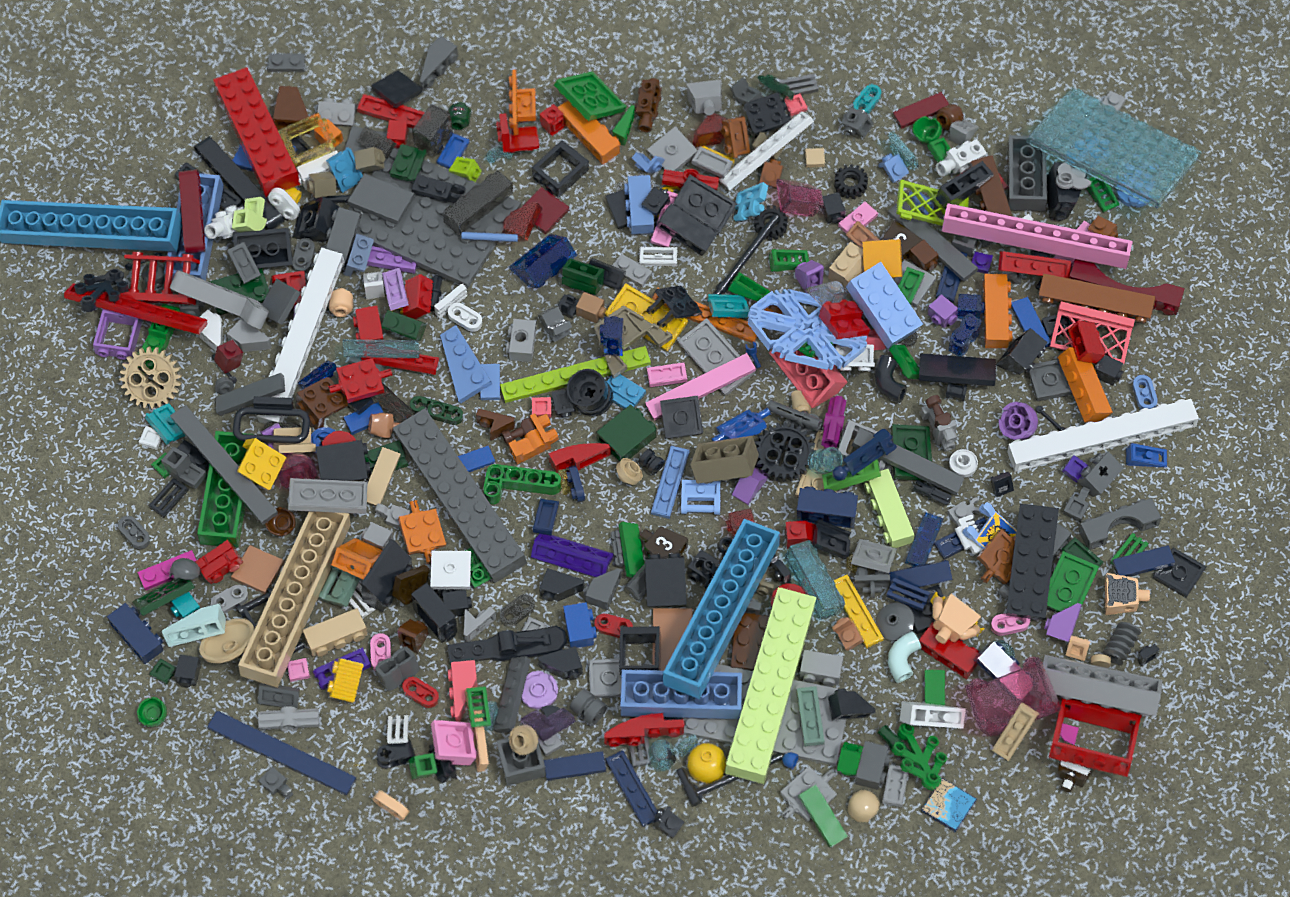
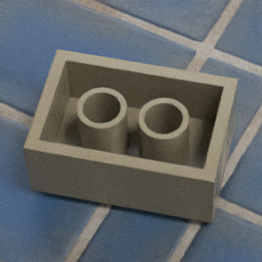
(724, 459)

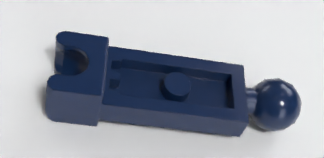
(865, 455)

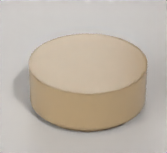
(1101, 660)

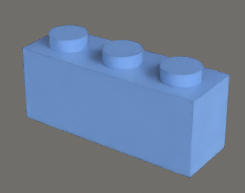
(640, 219)

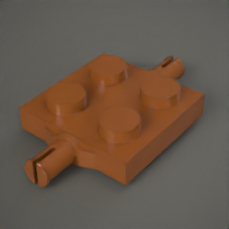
(998, 557)

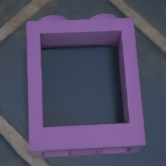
(116, 351)

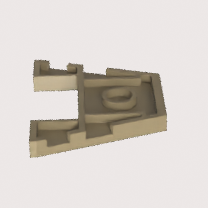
(634, 328)

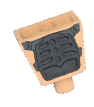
(1123, 594)

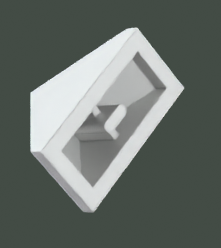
(373, 285)

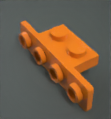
(523, 103)

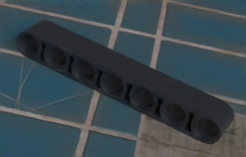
(235, 179)

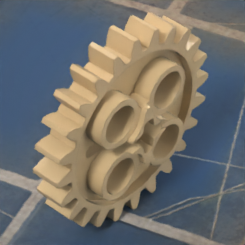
(161, 364)

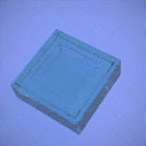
(687, 745)

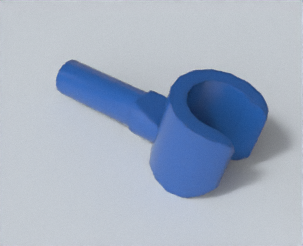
(752, 352)

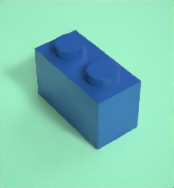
(579, 625)

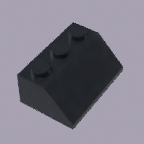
(267, 247)
(379, 582)

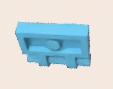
(750, 199)

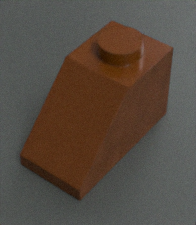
(412, 634)

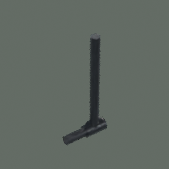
(696, 794)

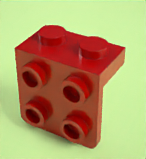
(525, 140)

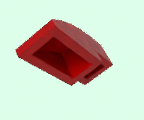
(578, 455)

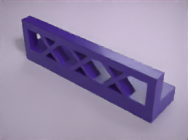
(571, 555)

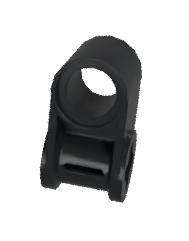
(396, 753)

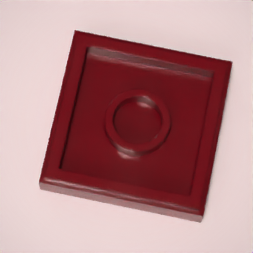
(551, 212)

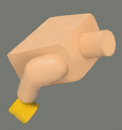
(954, 619)

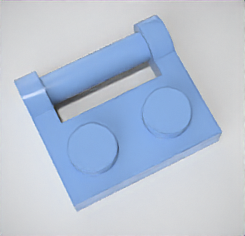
(700, 492)

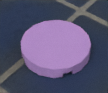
(539, 696)

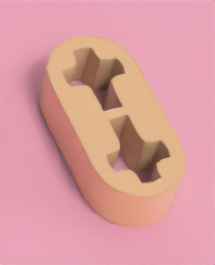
(391, 805)

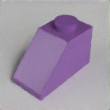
(809, 274)
(1063, 623)

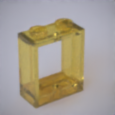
(302, 127)

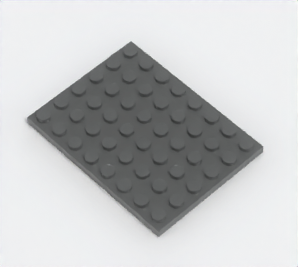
(423, 234)

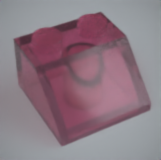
(799, 198)

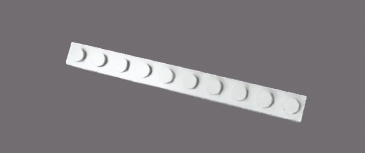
(306, 323)
(1102, 434)

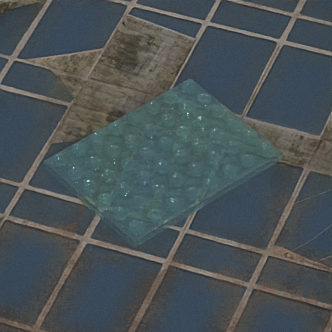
(1114, 147)

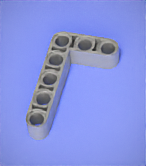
(247, 308)

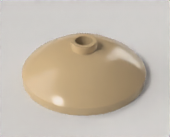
(229, 645)

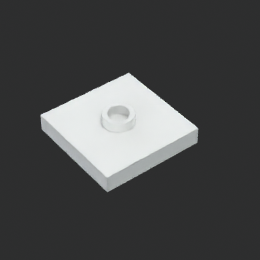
(450, 569)

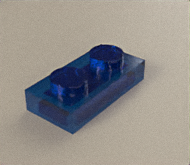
(324, 370)

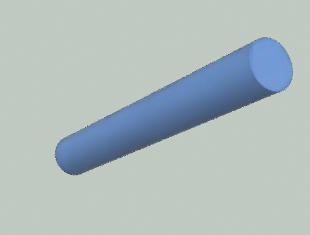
(490, 236)

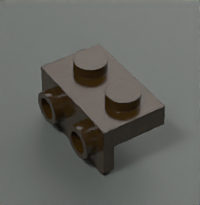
(409, 582)

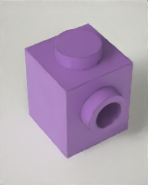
(942, 312)

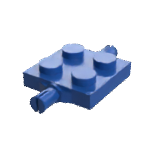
(742, 425)

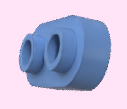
(1144, 394)

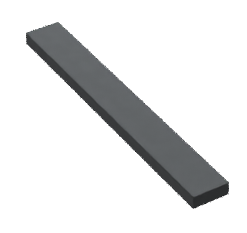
(223, 464)

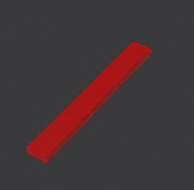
(145, 311)

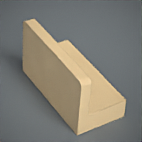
(305, 446)

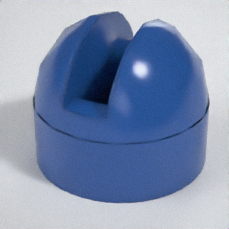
(790, 760)

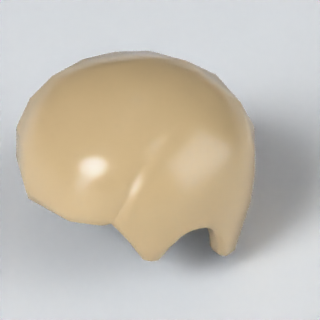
(863, 806)

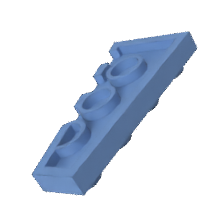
(464, 367)

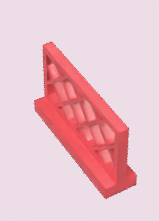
(1101, 319)

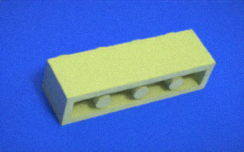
(890, 510)

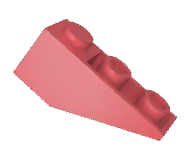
(463, 676)

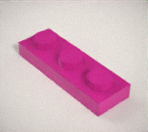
(159, 573)

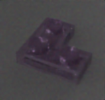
(548, 726)

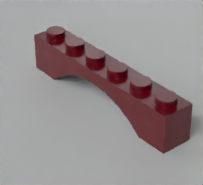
(1167, 296)

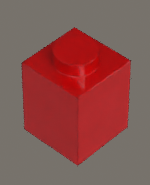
(398, 132)

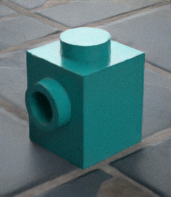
(184, 605)

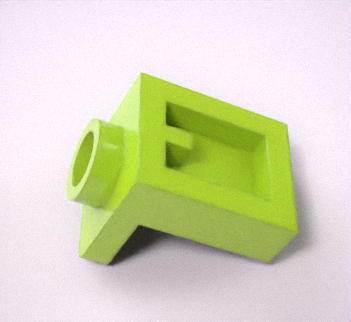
(465, 168)

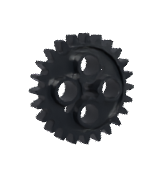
(767, 447)

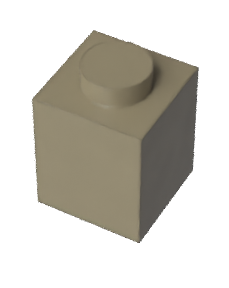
(369, 159)
(322, 184)

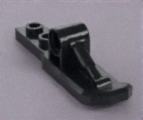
(510, 645)

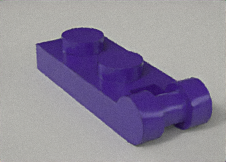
(356, 656)

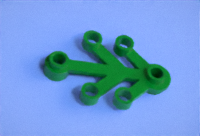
(929, 777)

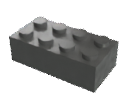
(1026, 175)

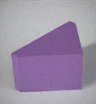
(749, 487)

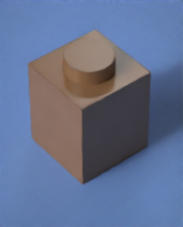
(590, 307)

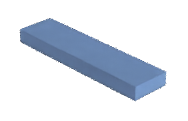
(670, 482)

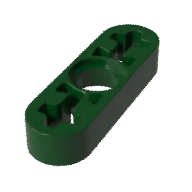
(451, 409)

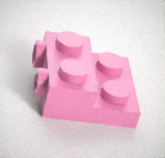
(454, 742)

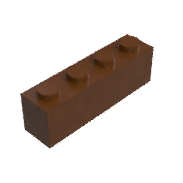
(992, 192)

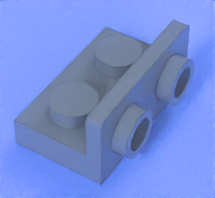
(359, 254)

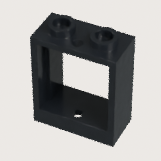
(572, 156)
(434, 613)
(635, 635)

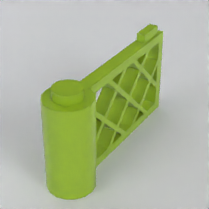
(915, 213)

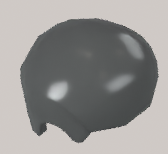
(184, 569)

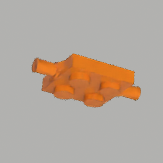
(421, 531)

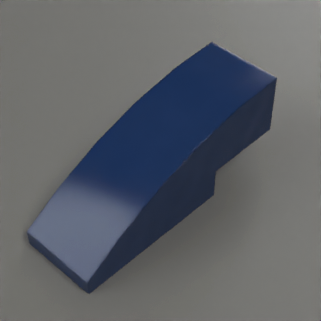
(923, 574)

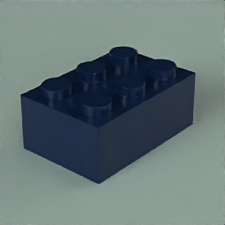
(827, 506)

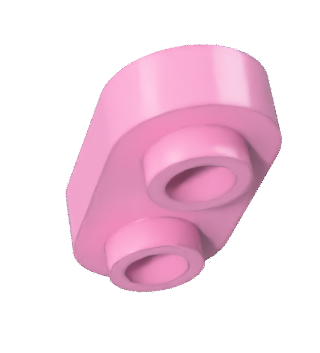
(1009, 624)
(380, 654)

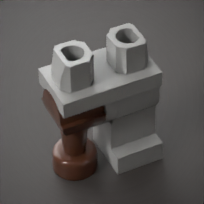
(941, 422)

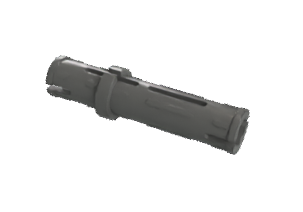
(813, 422)

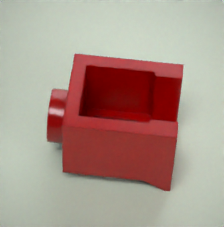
(552, 119)

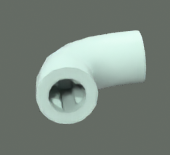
(899, 655)

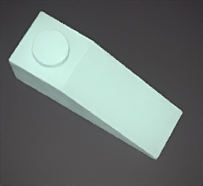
(198, 625)

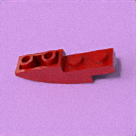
(635, 730)

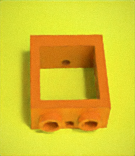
(355, 553)

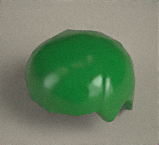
(927, 129)
(152, 708)

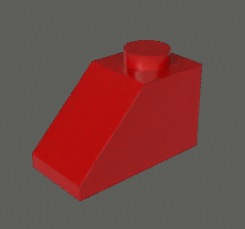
(798, 532)

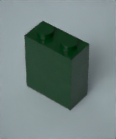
(627, 433)

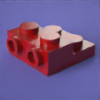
(843, 319)

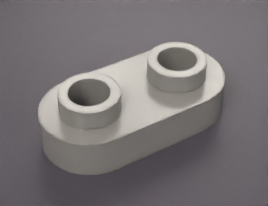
(230, 599)

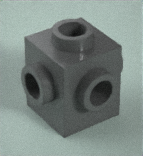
(857, 122)

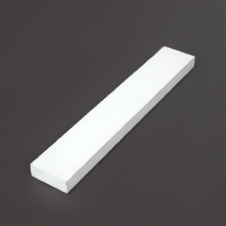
(766, 150)

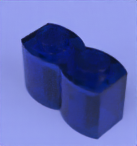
(964, 335)

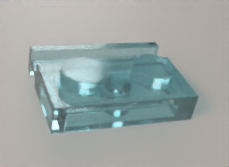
(899, 147)

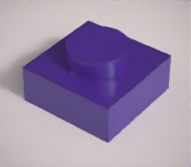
(982, 261)
(1074, 467)

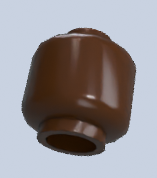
(949, 115)

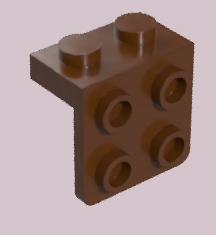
(319, 402)

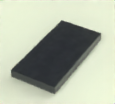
(957, 369)

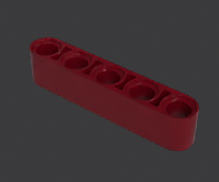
(192, 211)

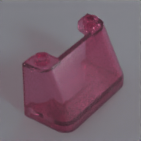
(998, 699)

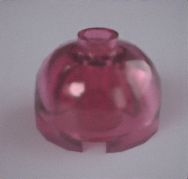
(296, 466)

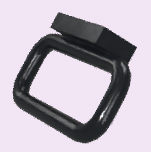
(272, 406)

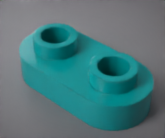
(865, 100)

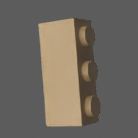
(335, 633)

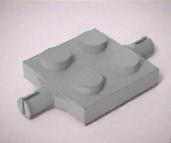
(800, 784)

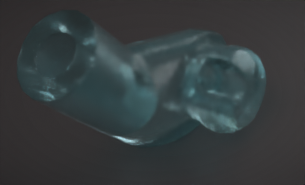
(497, 153)

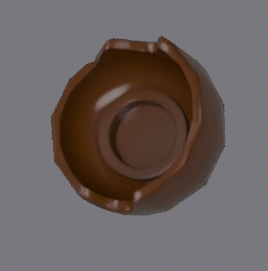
(283, 519)

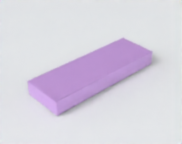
(395, 289)

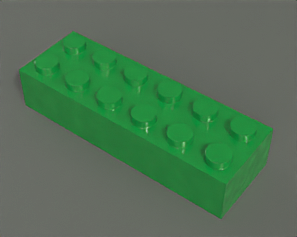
(221, 508)

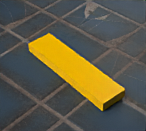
(858, 612)

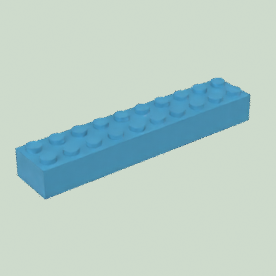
(90, 225)
(721, 609)

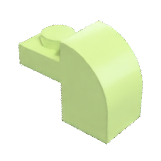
(250, 217)

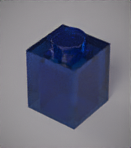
(969, 304)

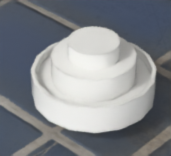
(963, 463)

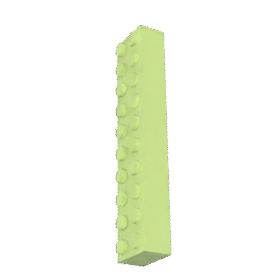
(770, 685)

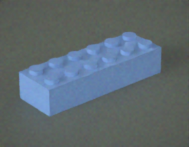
(211, 197)
(645, 694)

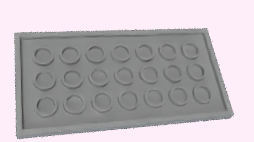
(790, 733)

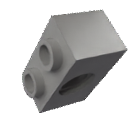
(521, 330)

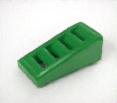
(624, 126)
(1097, 196)
(781, 265)
(747, 288)
(477, 691)

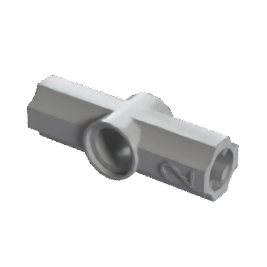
(288, 719)

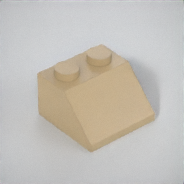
(847, 265)

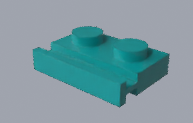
(728, 306)
(163, 424)

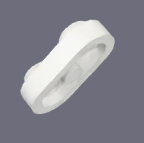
(284, 203)
(467, 315)

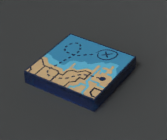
(949, 805)

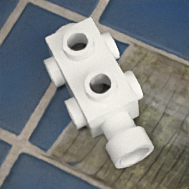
(958, 163)
(222, 224)

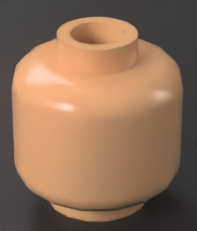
(341, 302)

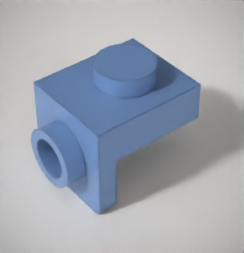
(646, 164)
(894, 167)

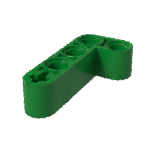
(522, 484)

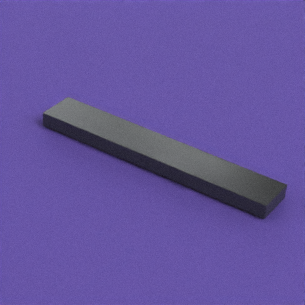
(947, 252)
(915, 465)

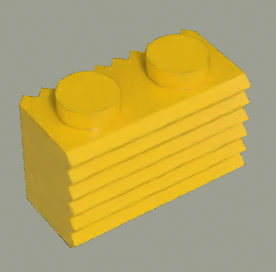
(345, 680)

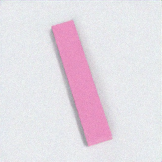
(705, 383)

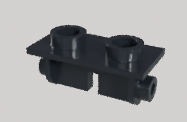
(444, 769)

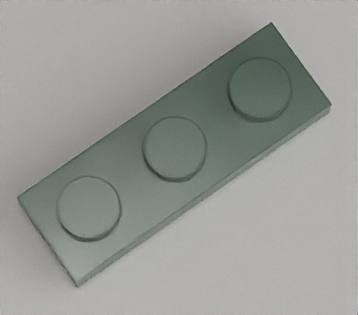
(810, 716)

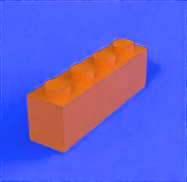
(591, 134)
(996, 311)
(1085, 387)

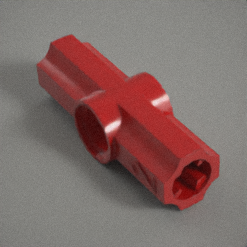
(677, 178)

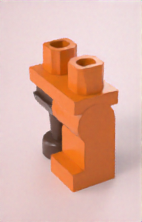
(534, 440)

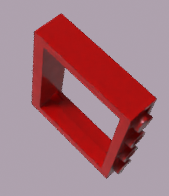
(1099, 716)

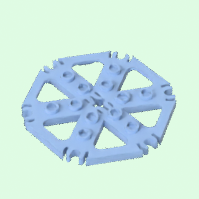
(793, 325)

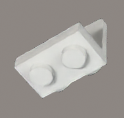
(863, 361)

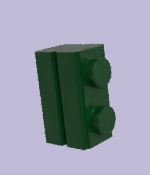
(582, 276)
(404, 325)

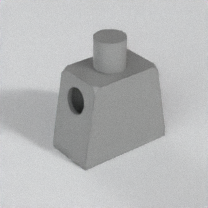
(705, 96)

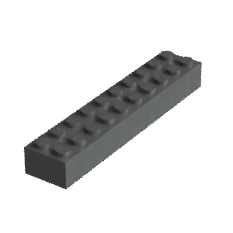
(460, 495)

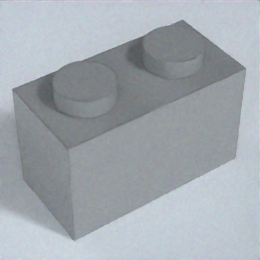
(821, 668)

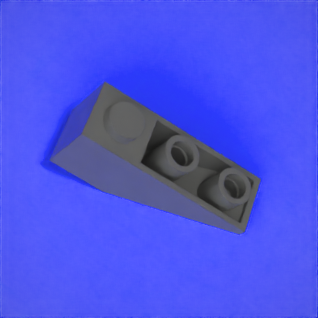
(438, 58)

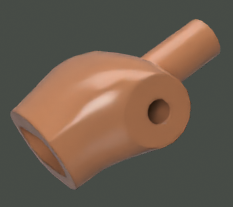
(381, 424)

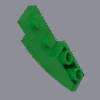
(158, 337)

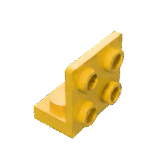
(260, 463)

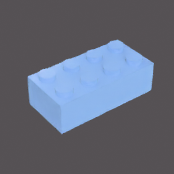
(884, 305)

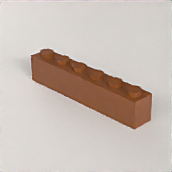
(1097, 297)

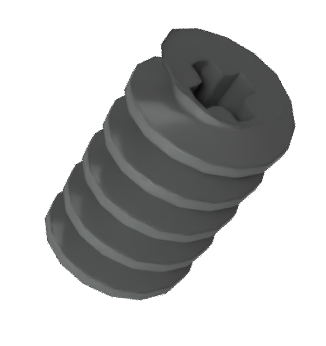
(1121, 642)

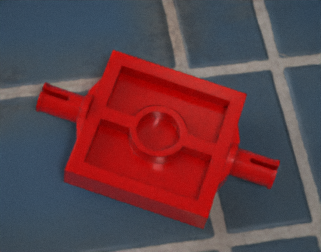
(360, 380)

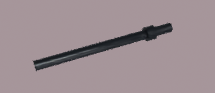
(722, 286)

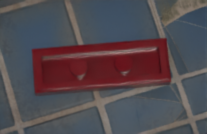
(925, 107)

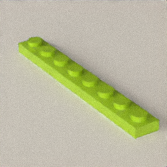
(559, 378)

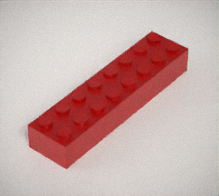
(256, 131)

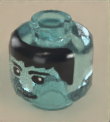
(662, 755)

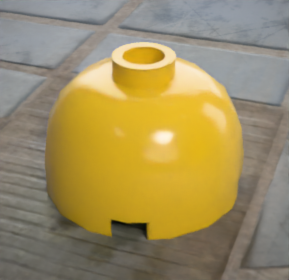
(706, 763)

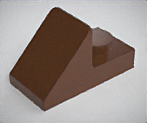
(496, 421)

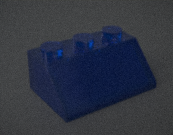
(543, 260)

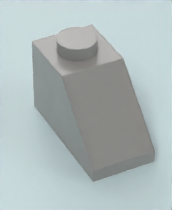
(248, 337)

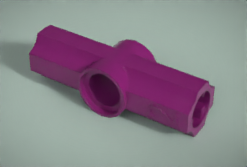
(833, 422)

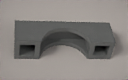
(1141, 515)

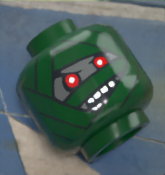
(460, 115)

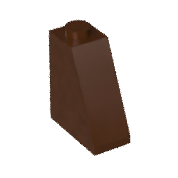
(289, 107)

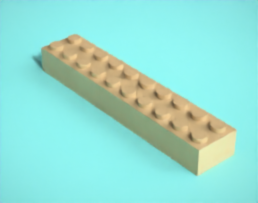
(293, 597)

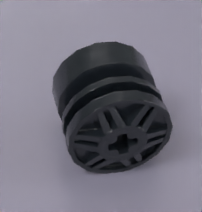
(584, 385)

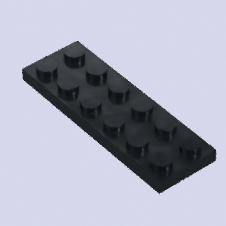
(1032, 561)

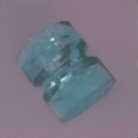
(824, 460)

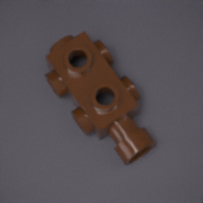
(647, 103)

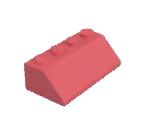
(813, 382)

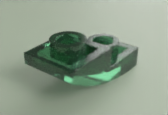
(774, 86)

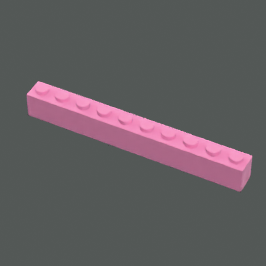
(1037, 236)

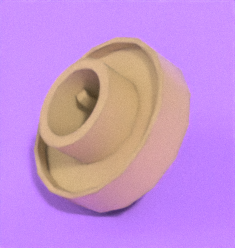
(629, 471)
(523, 739)

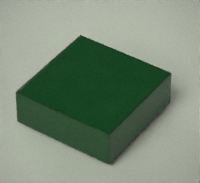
(163, 671)

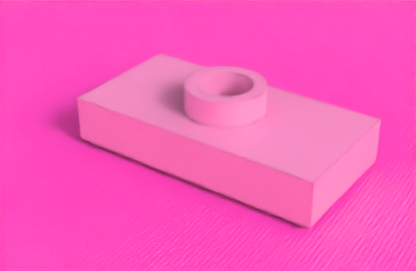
(863, 213)
(667, 374)

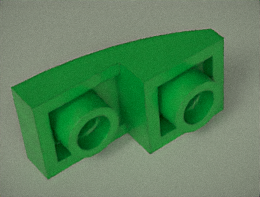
(478, 572)

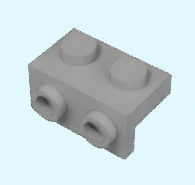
(337, 112)

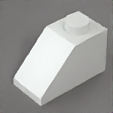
(213, 331)

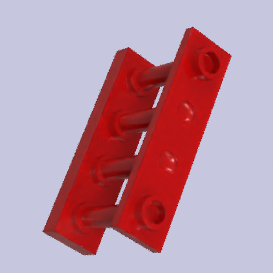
(150, 294)

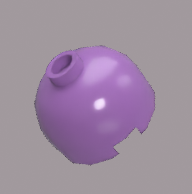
(1018, 421)

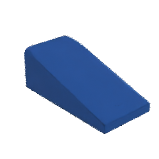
(1145, 456)

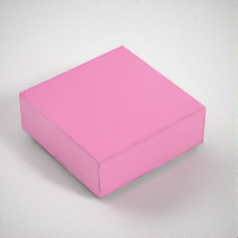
(298, 670)

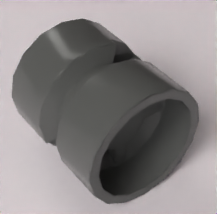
(588, 706)

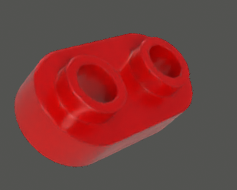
(612, 628)
(422, 691)

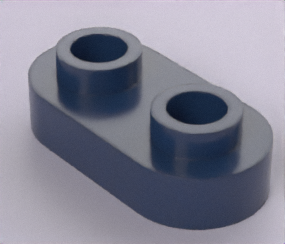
(577, 491)

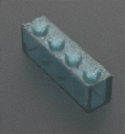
(815, 579)

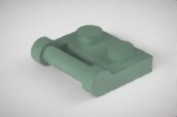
(343, 588)

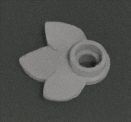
(1071, 177)

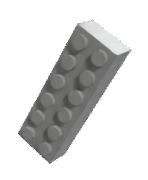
(1103, 686)

